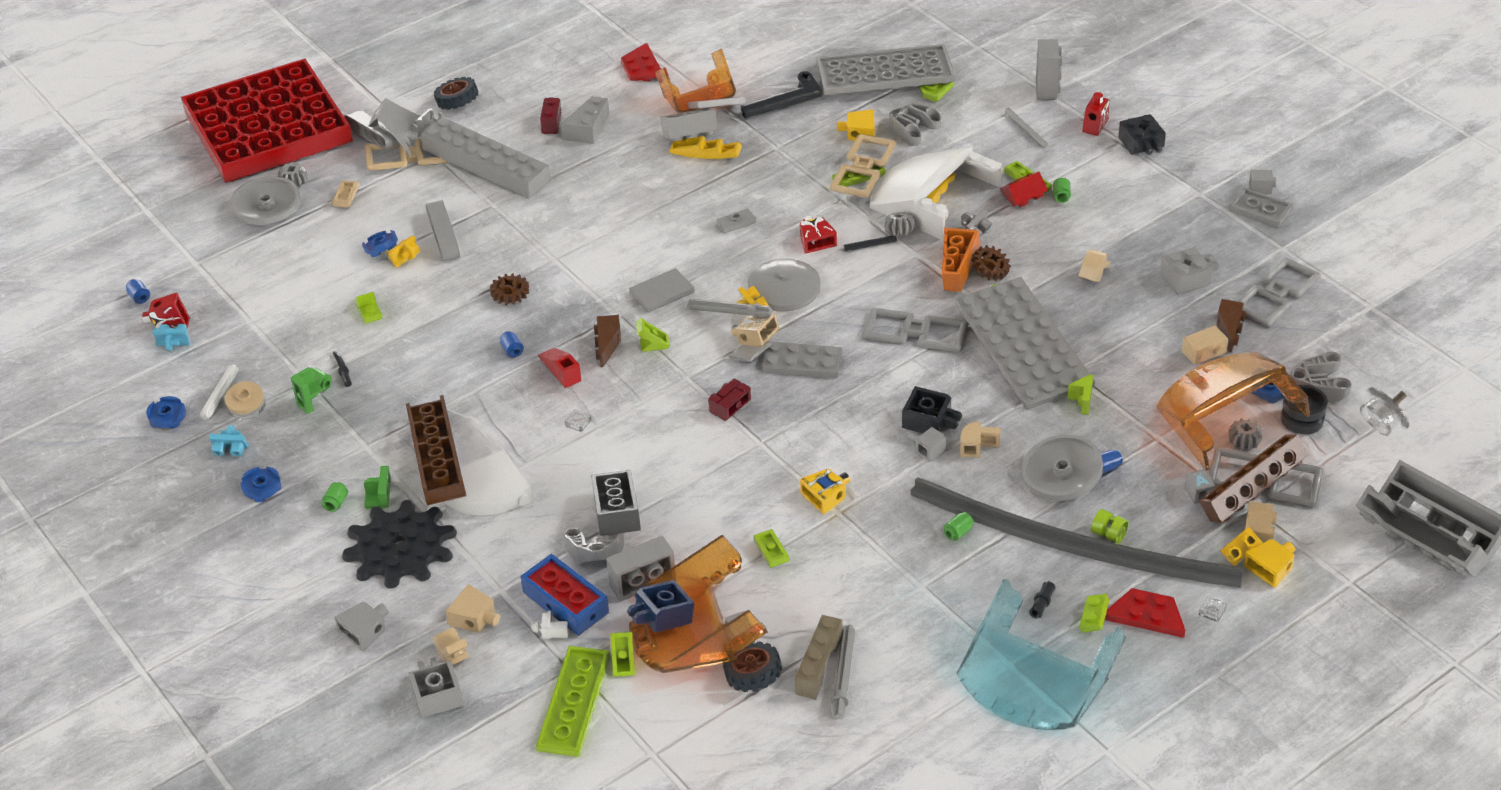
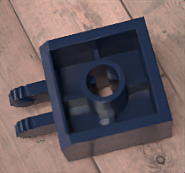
(662, 606)

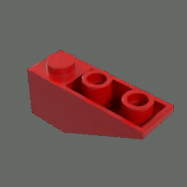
(562, 366)

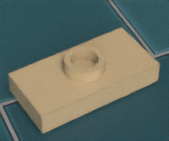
(345, 194)

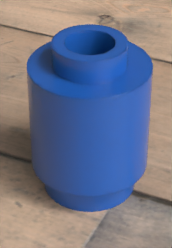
(137, 291)
(511, 344)
(1111, 460)

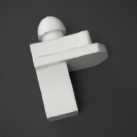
(551, 629)

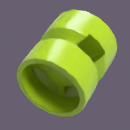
(1107, 525)

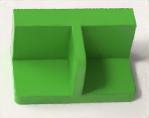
(305, 389)
(378, 489)

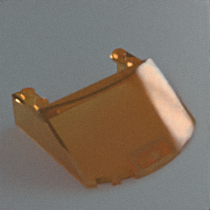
(1216, 386)
(707, 637)

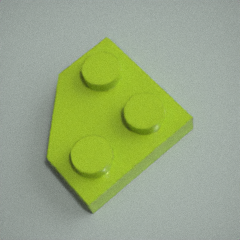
(936, 91)

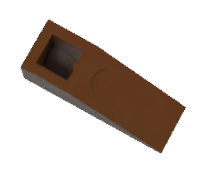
(1229, 321)
(608, 337)

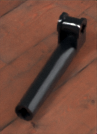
(807, 90)

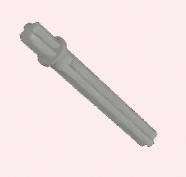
(733, 308)
(839, 700)

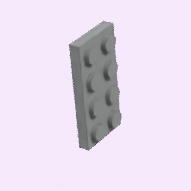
(802, 359)

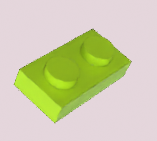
(771, 548)
(1094, 613)

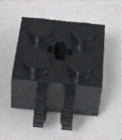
(1142, 135)
(927, 410)

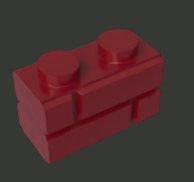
(550, 115)
(729, 399)

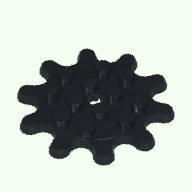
(383, 557)

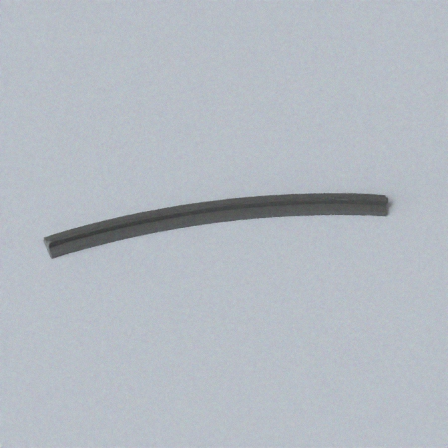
(1077, 543)

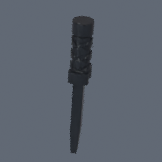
(343, 369)

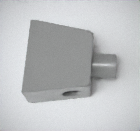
(362, 624)

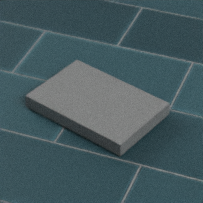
(716, 102)
(1261, 207)
(661, 290)

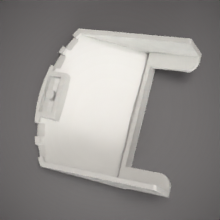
(909, 182)

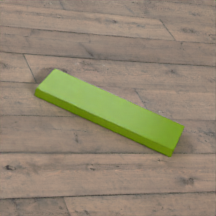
(573, 701)

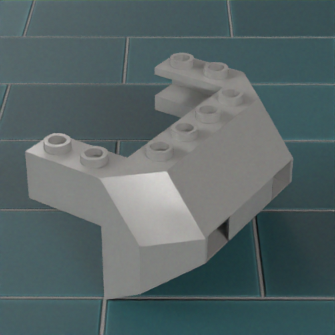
(1443, 528)

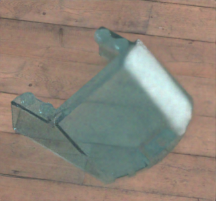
(1029, 681)

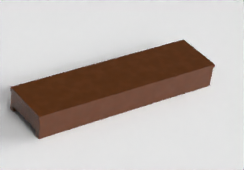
(435, 452)

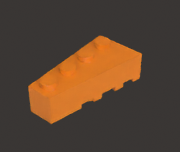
(957, 256)

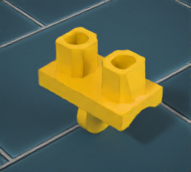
(403, 251)
(749, 295)
(1237, 548)

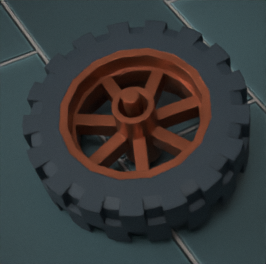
(456, 93)
(759, 667)

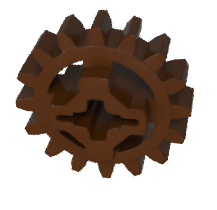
(990, 263)
(509, 289)

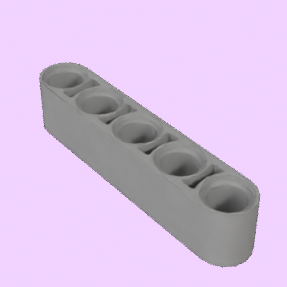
(377, 135)
(443, 230)

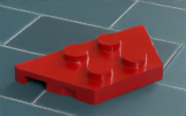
(640, 64)
(1148, 612)

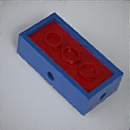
(564, 593)

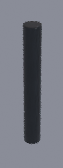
(869, 243)

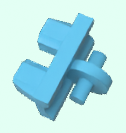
(171, 336)
(228, 439)

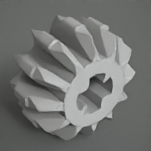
(293, 172)
(899, 224)
(1245, 434)

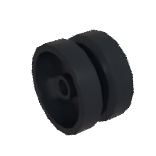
(1294, 418)

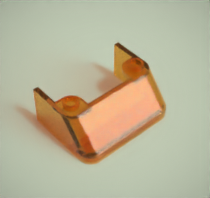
(719, 86)

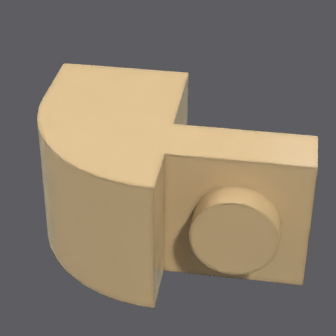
(1093, 265)
(975, 436)
(450, 646)

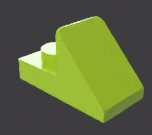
(368, 307)
(651, 336)
(1081, 391)
(622, 654)

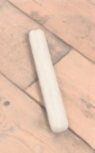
(219, 392)

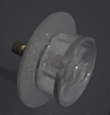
(1384, 412)

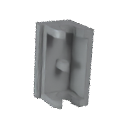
(426, 120)

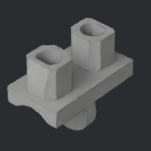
(972, 222)

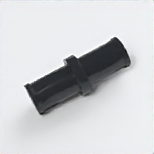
(1042, 599)

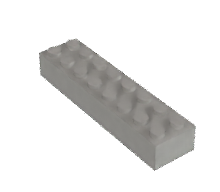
(485, 157)

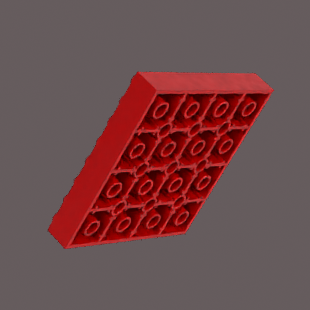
(266, 120)

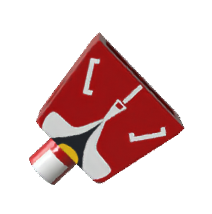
(1099, 108)
(817, 234)
(167, 311)

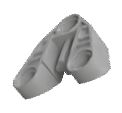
(906, 119)
(1315, 371)
(595, 550)

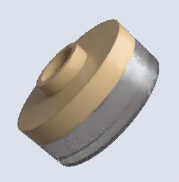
(245, 400)

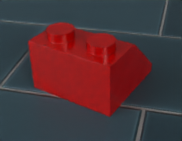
(1024, 188)

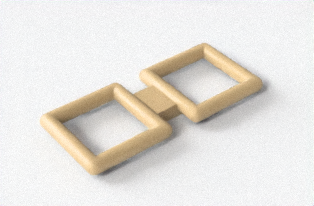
(416, 155)
(863, 165)

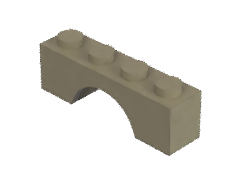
(812, 668)

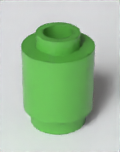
(1061, 190)
(322, 378)
(334, 496)
(958, 526)

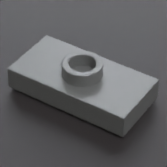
(736, 220)

